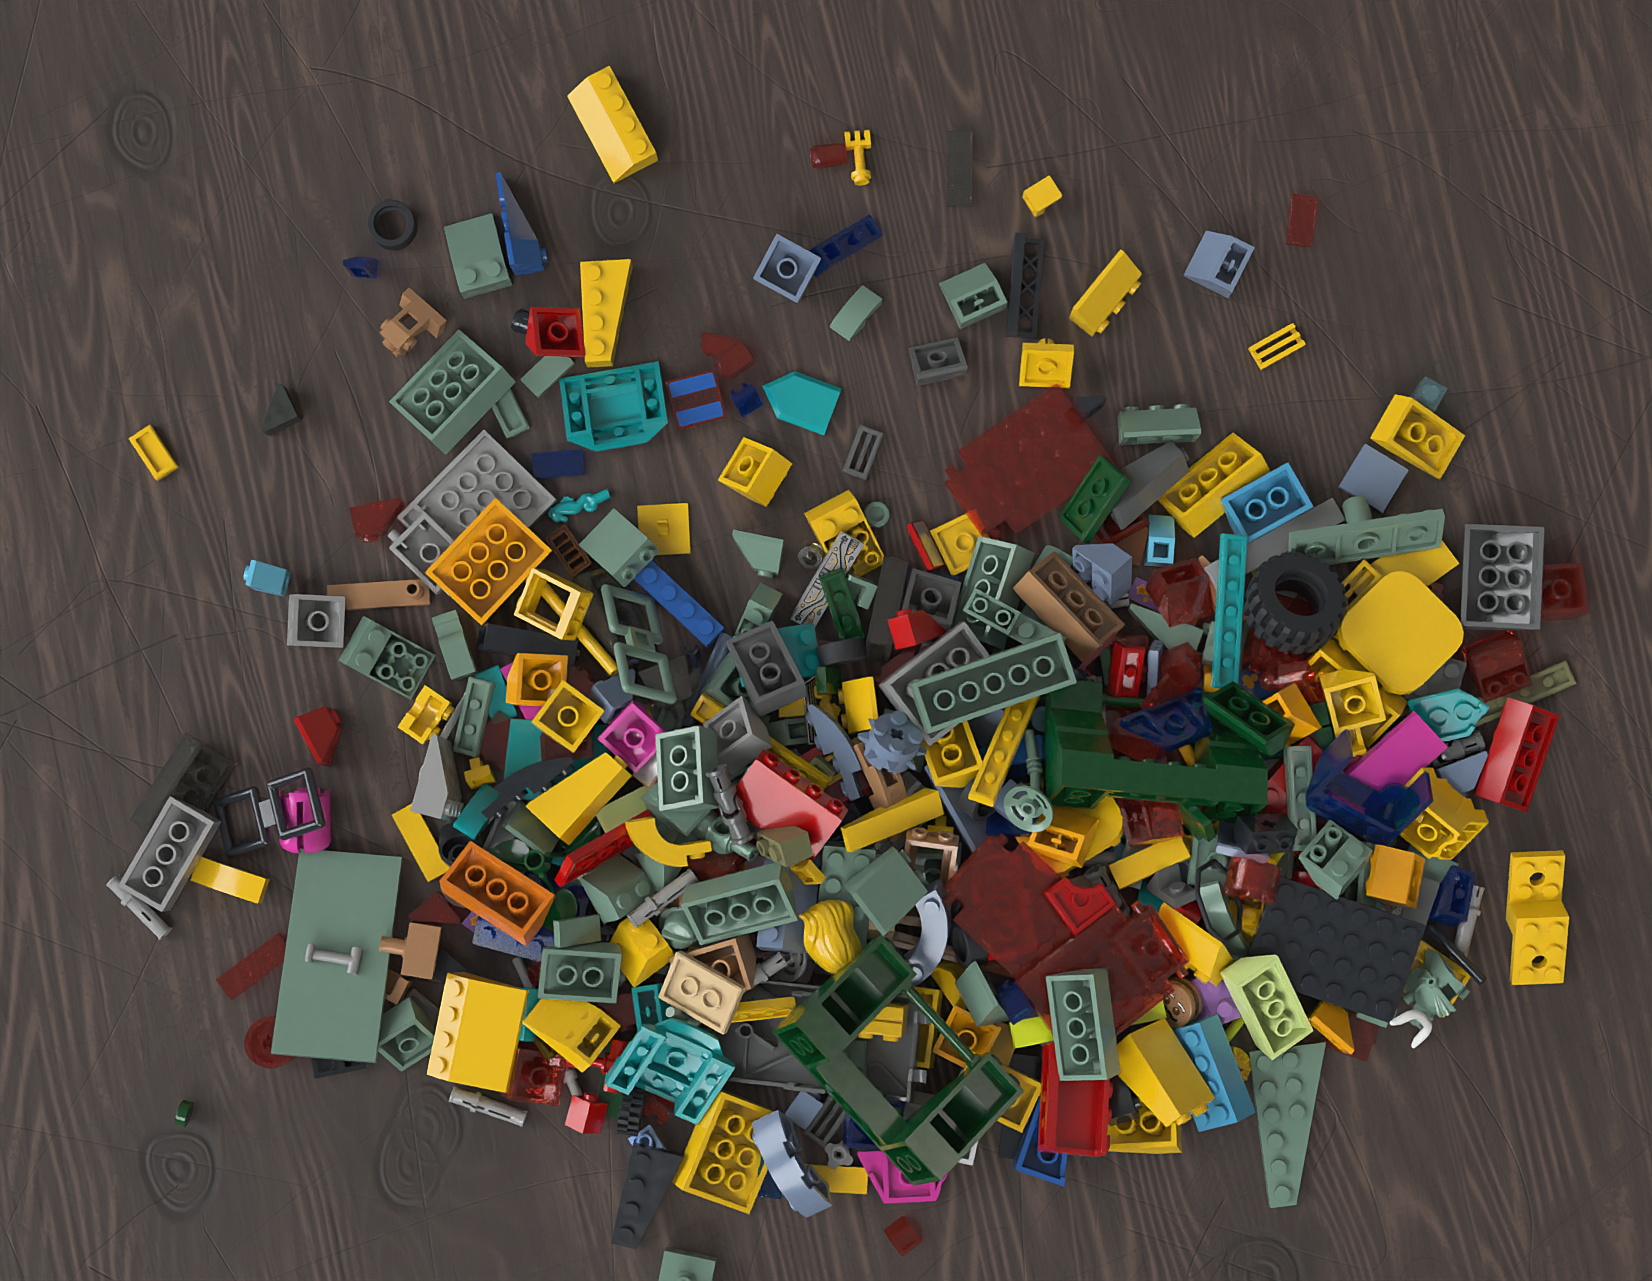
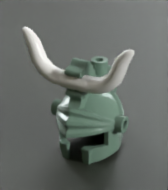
(1432, 990)

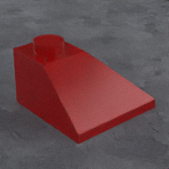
(321, 733)

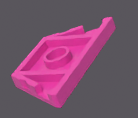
(892, 1184)

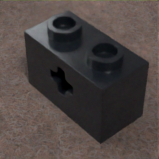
(1264, 833)

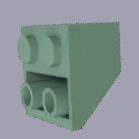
(973, 295)
(1334, 859)

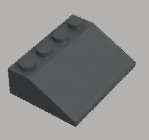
(1501, 577)

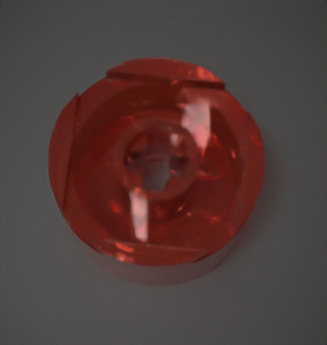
(1252, 880)
(258, 1047)

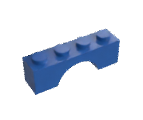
(679, 604)

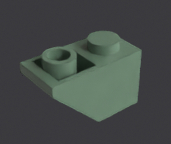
(759, 608)

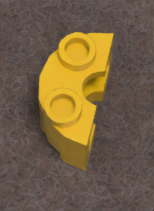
(426, 715)

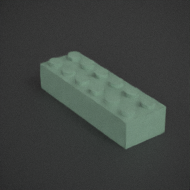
(992, 683)

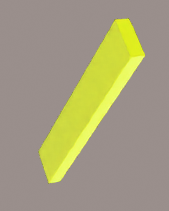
(1033, 1030)

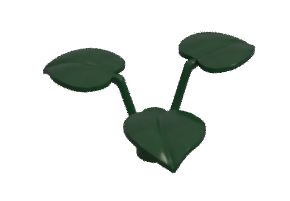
(519, 856)

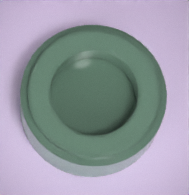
(876, 514)

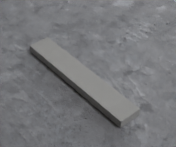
(1277, 540)

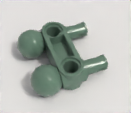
(719, 835)

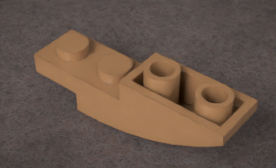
(886, 786)

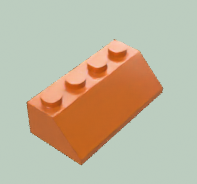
(497, 893)

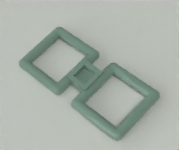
(639, 644)

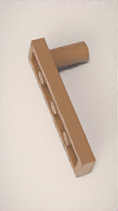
(382, 594)

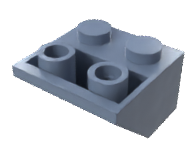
(1219, 262)
(1104, 570)

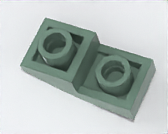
(856, 312)

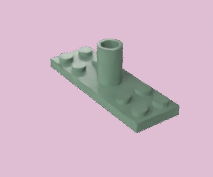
(1369, 537)

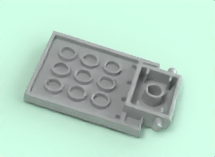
(459, 496)

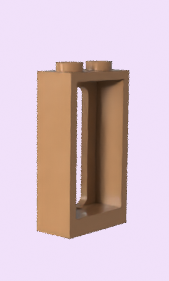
(925, 838)

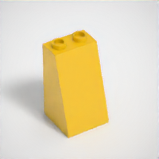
(1163, 1074)

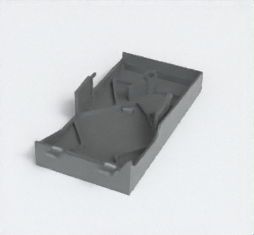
(767, 1061)

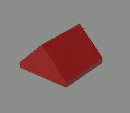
(555, 332)

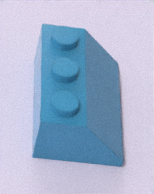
(1266, 503)

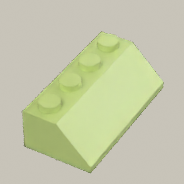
(1267, 1003)

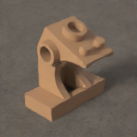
(397, 336)

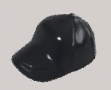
(452, 843)

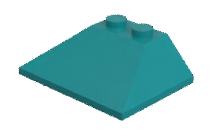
(614, 407)

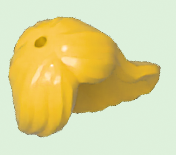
(830, 934)

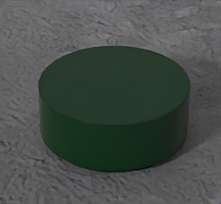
(184, 1113)

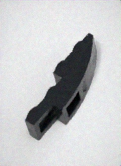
(535, 777)

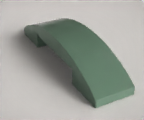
(1221, 918)

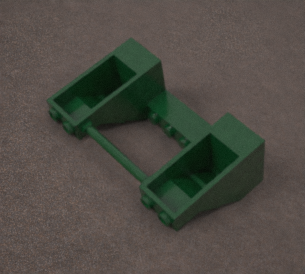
(1082, 769)
(944, 1127)

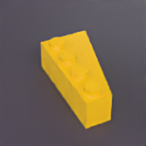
(603, 303)

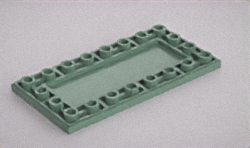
(336, 906)

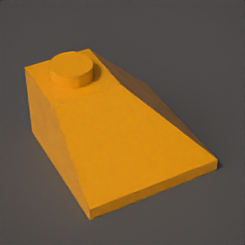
(535, 678)
(1332, 1023)
(976, 1038)

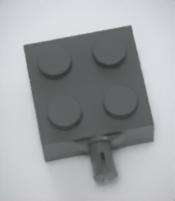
(1445, 678)

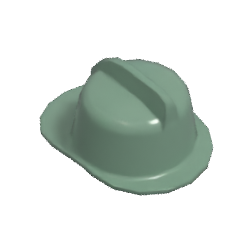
(677, 929)

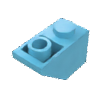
(1160, 541)
(267, 578)

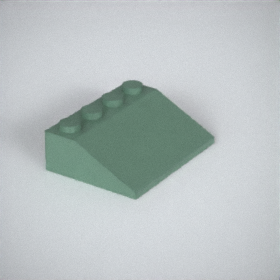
(452, 391)

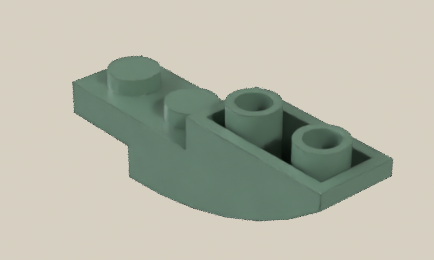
(1005, 618)

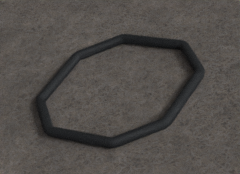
(1202, 907)

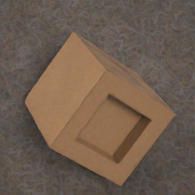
(396, 987)

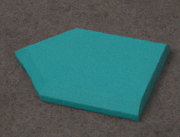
(803, 401)
(1449, 713)

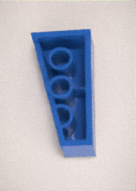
(1036, 1163)

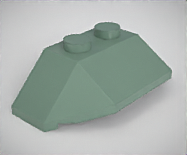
(658, 873)

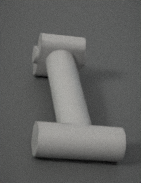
(351, 960)

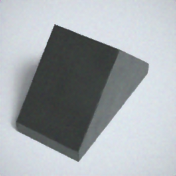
(280, 413)

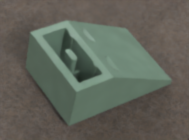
(387, 657)

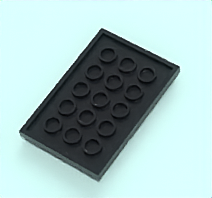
(1338, 948)

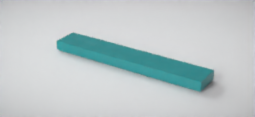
(1229, 610)

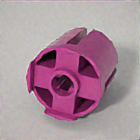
(299, 811)

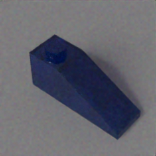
(846, 243)

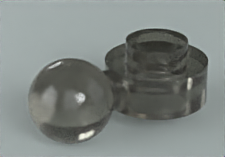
(808, 561)

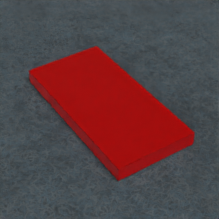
(596, 852)

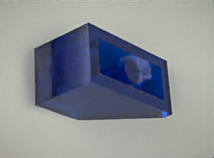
(1453, 897)
(1013, 1001)

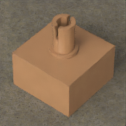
(417, 950)

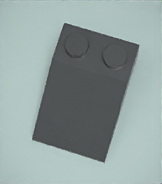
(766, 668)

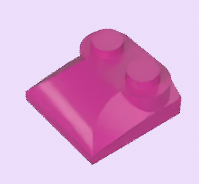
(632, 735)

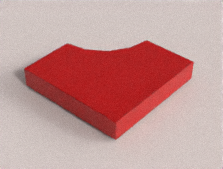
(1078, 904)

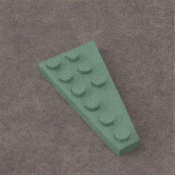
(1284, 1112)

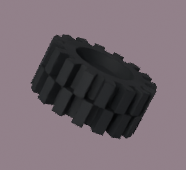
(631, 1112)

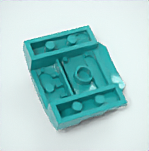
(674, 1063)

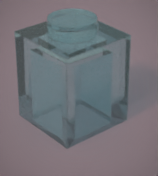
(1429, 393)

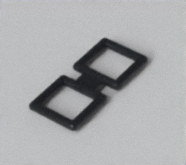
(270, 812)

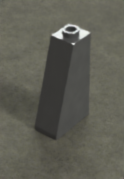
(1150, 479)

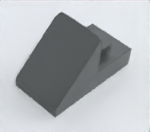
(1168, 887)

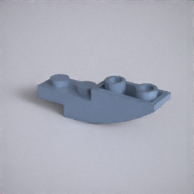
(831, 739)

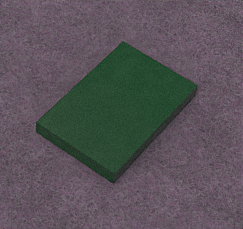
(1094, 498)

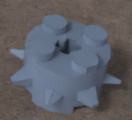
(892, 742)

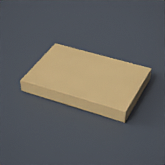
(701, 992)

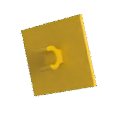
(666, 527)

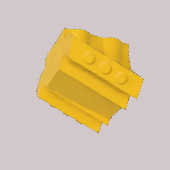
(1446, 823)

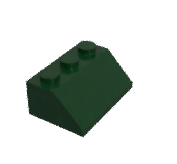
(1249, 718)

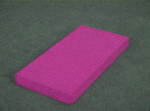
(1398, 754)

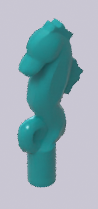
(571, 507)

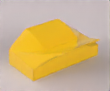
(946, 975)

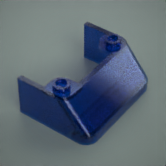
(1358, 807)

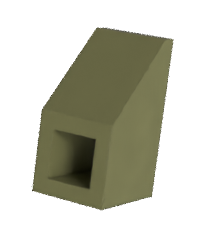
(784, 845)

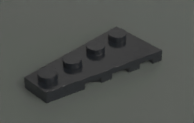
(644, 1186)

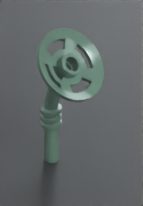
(1029, 804)

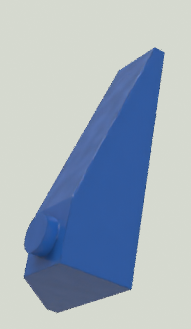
(522, 245)

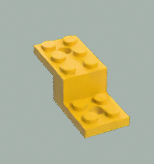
(1537, 917)

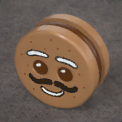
(1183, 1004)

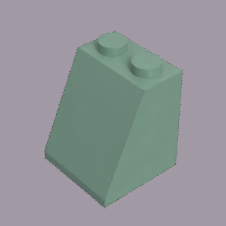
(887, 889)

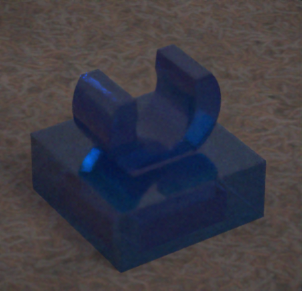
(746, 400)

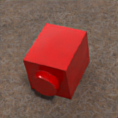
(586, 1113)

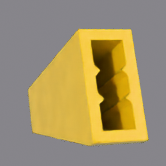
(580, 797)

